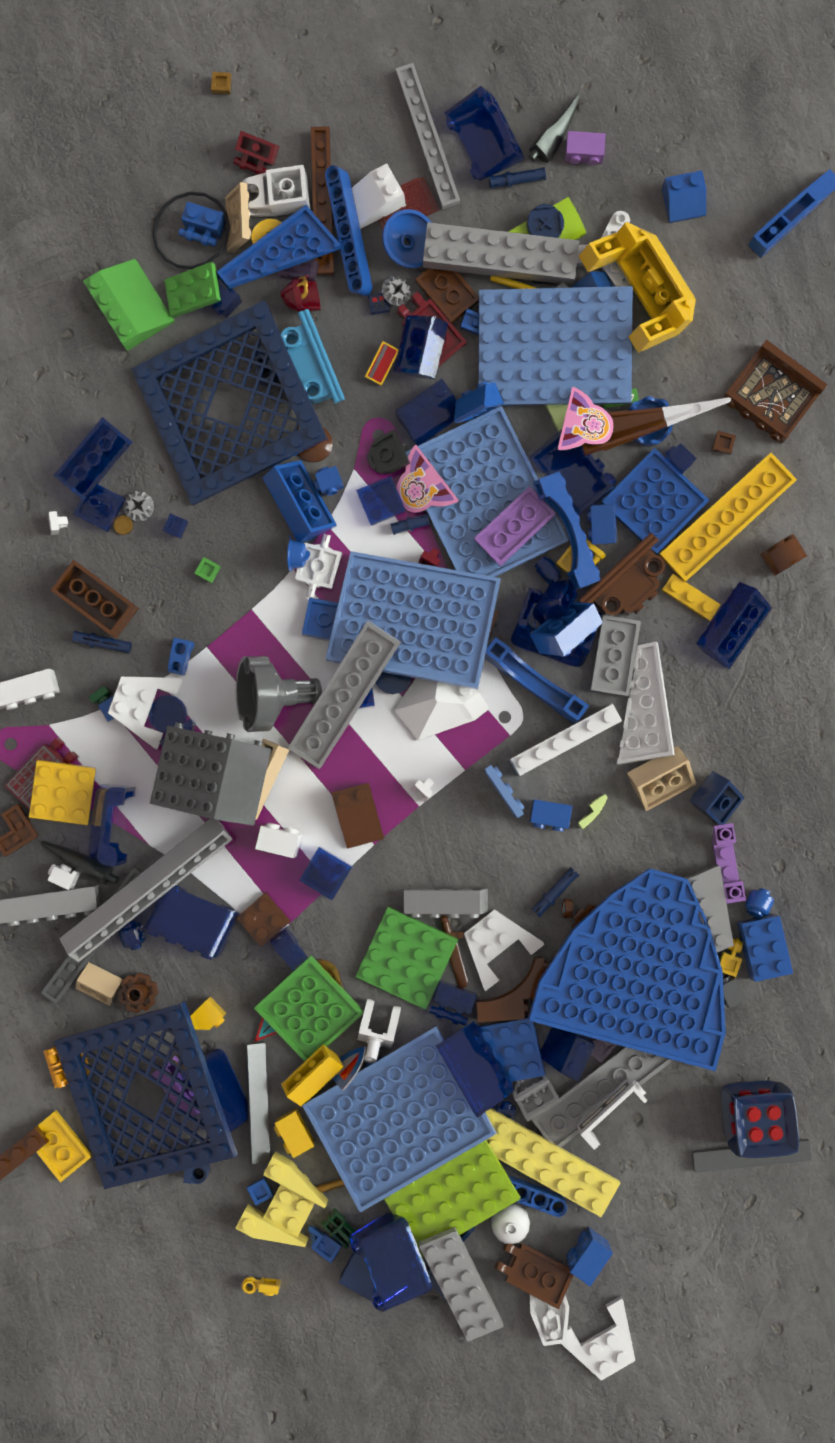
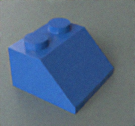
(685, 196)
(477, 402)

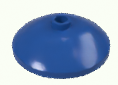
(408, 226)

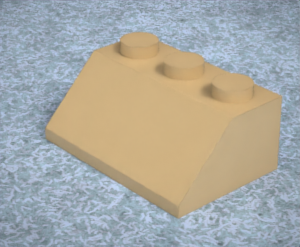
(662, 779)

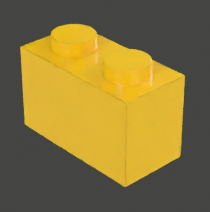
(294, 1133)

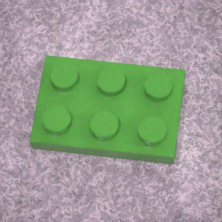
(192, 290)

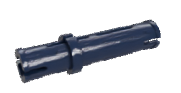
(509, 179)
(79, 637)
(559, 887)

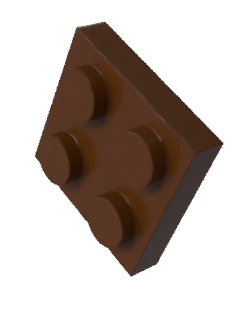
(263, 919)

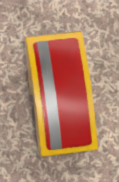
(382, 363)

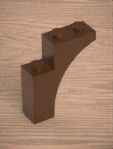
(511, 1004)

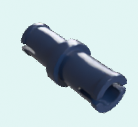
(410, 524)

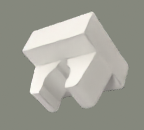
(56, 523)
(423, 790)

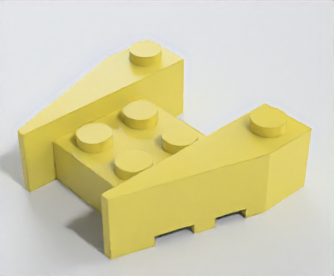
(288, 1207)

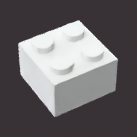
(279, 841)

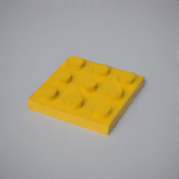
(62, 792)

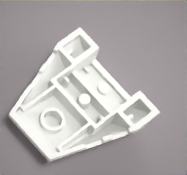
(437, 707)

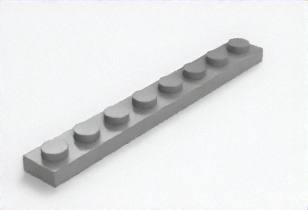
(427, 136)

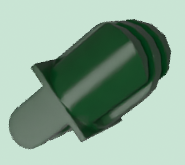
(341, 1229)

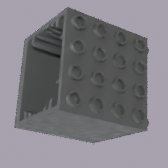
(210, 775)

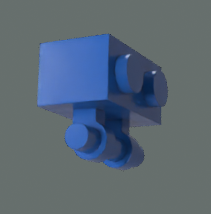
(204, 221)

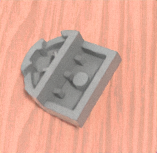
(535, 1096)

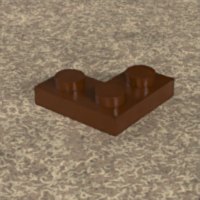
(21, 830)

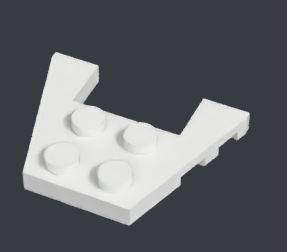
(133, 702)
(492, 937)
(607, 1350)

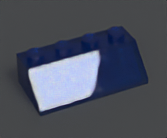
(92, 458)
(734, 625)

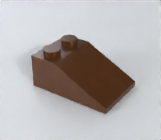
(357, 815)

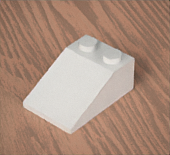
(377, 196)

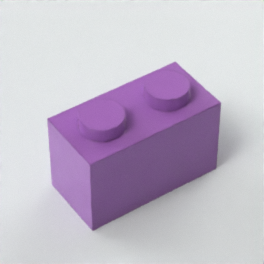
(585, 147)

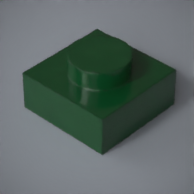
(100, 695)

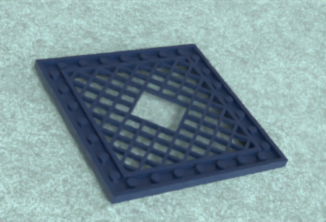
(241, 324)
(177, 1022)

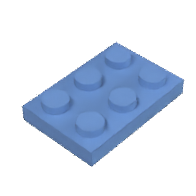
(504, 791)

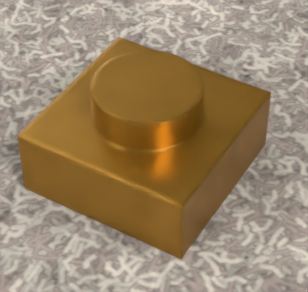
(221, 83)

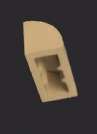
(98, 983)

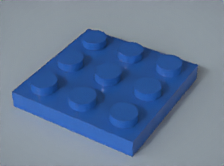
(516, 1048)

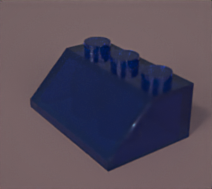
(421, 346)
(428, 412)

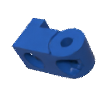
(180, 656)

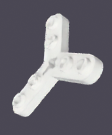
(612, 270)

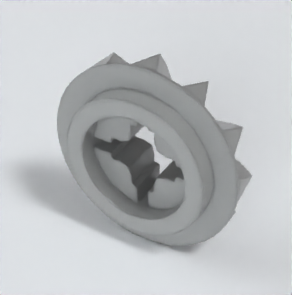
(388, 289)
(147, 506)

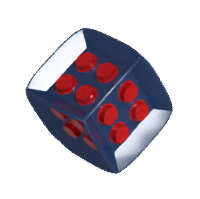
(760, 1119)

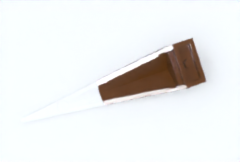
(638, 423)

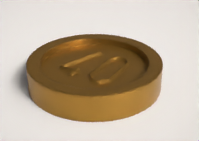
(123, 525)

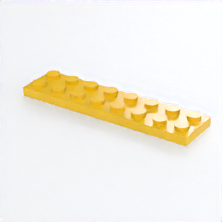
(727, 517)

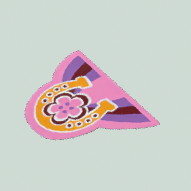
(584, 422)
(423, 485)

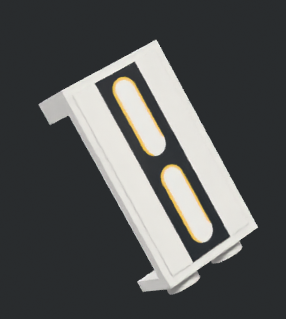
(606, 1107)

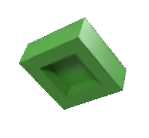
(207, 570)

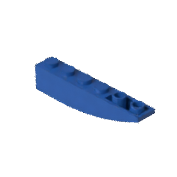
(792, 214)

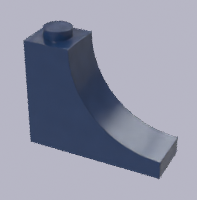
(357, 1277)

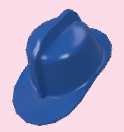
(296, 555)

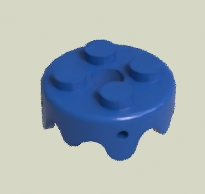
(658, 436)

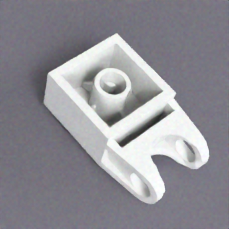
(279, 190)

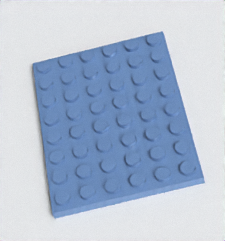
(554, 340)
(486, 474)
(432, 610)
(396, 1121)

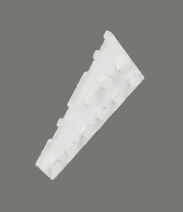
(646, 720)

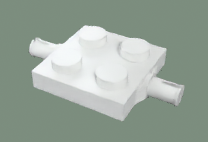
(320, 567)

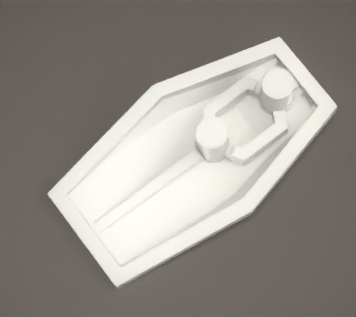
(550, 1321)

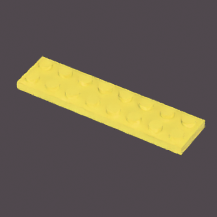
(551, 1164)

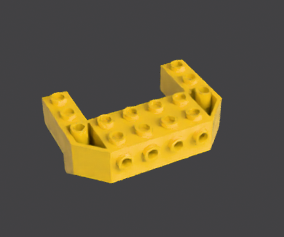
(635, 254)

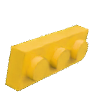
(691, 597)

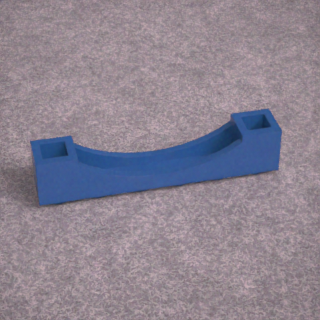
(553, 491)
(558, 699)

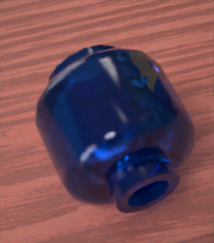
(132, 935)

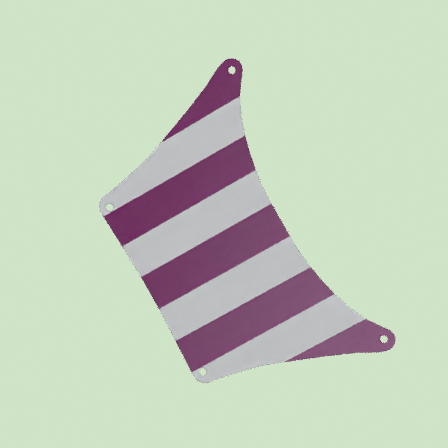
(371, 750)

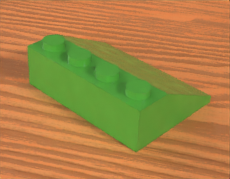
(129, 302)

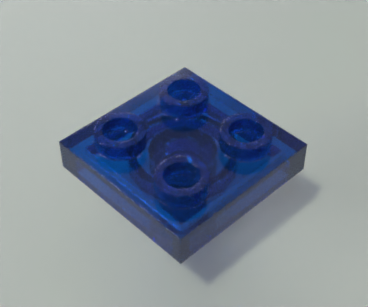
(100, 508)

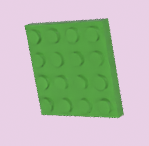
(407, 957)
(309, 1008)

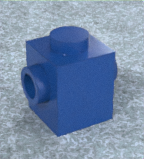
(328, 481)

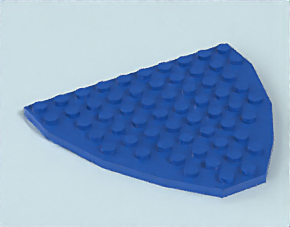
(640, 974)

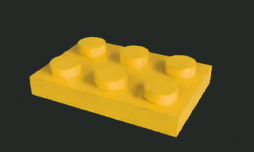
(64, 1150)

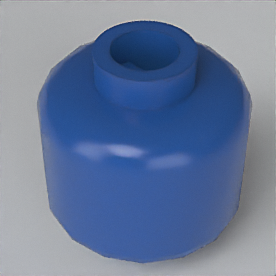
(759, 903)

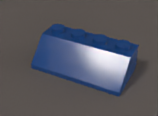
(299, 501)

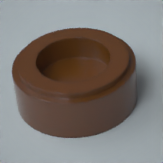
(567, 908)

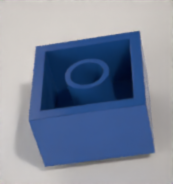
(588, 1256)

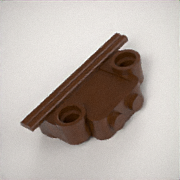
(628, 581)

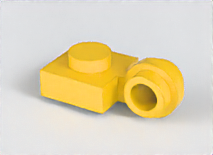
(654, 282)
(729, 962)
(266, 1285)

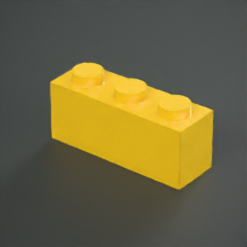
(312, 1075)

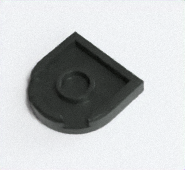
(387, 454)

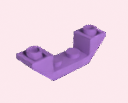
(725, 857)

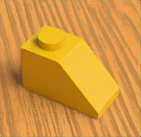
(208, 1015)

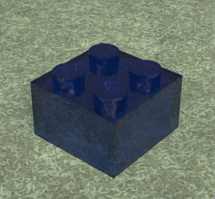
(326, 873)

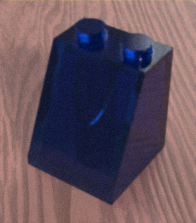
(567, 1052)

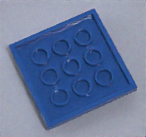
(656, 500)

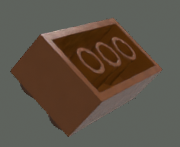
(94, 599)

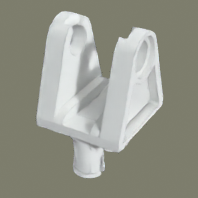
(373, 1039)

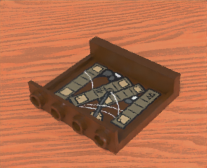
(774, 392)

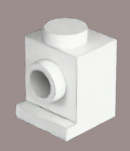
(63, 876)

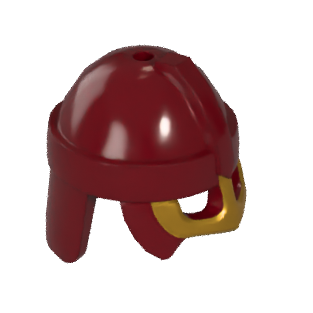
(301, 295)

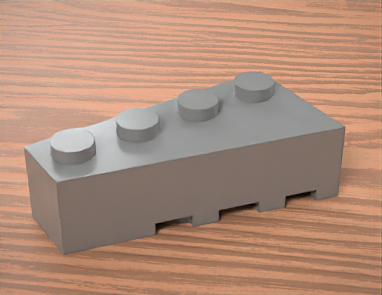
(711, 896)
(446, 902)

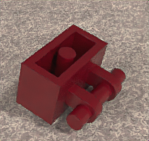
(257, 148)

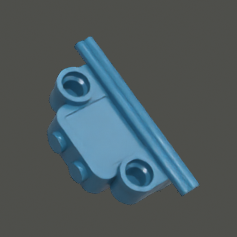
(312, 361)

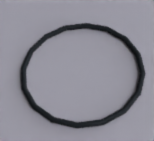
(170, 202)

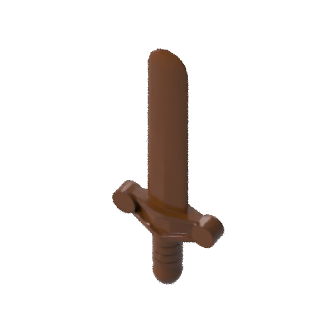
(456, 960)

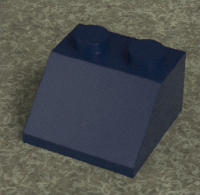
(717, 798)

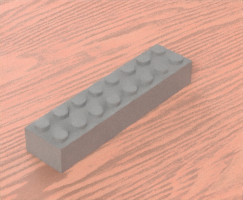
(500, 253)

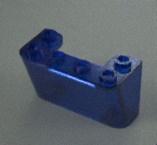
(583, 473)
(192, 922)

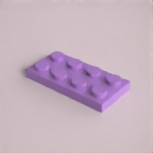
(514, 526)

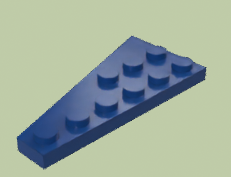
(287, 245)

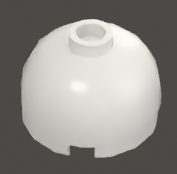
(511, 1224)

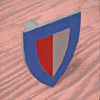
(352, 1064)

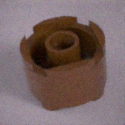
(783, 554)

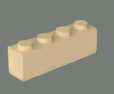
(276, 760)

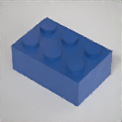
(564, 633)
(764, 947)

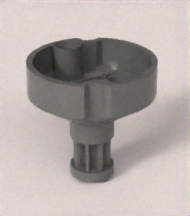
(264, 693)

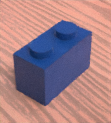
(603, 524)
(550, 814)

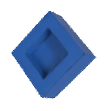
(260, 1191)

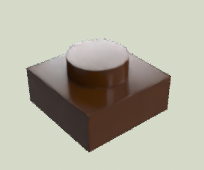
(723, 442)

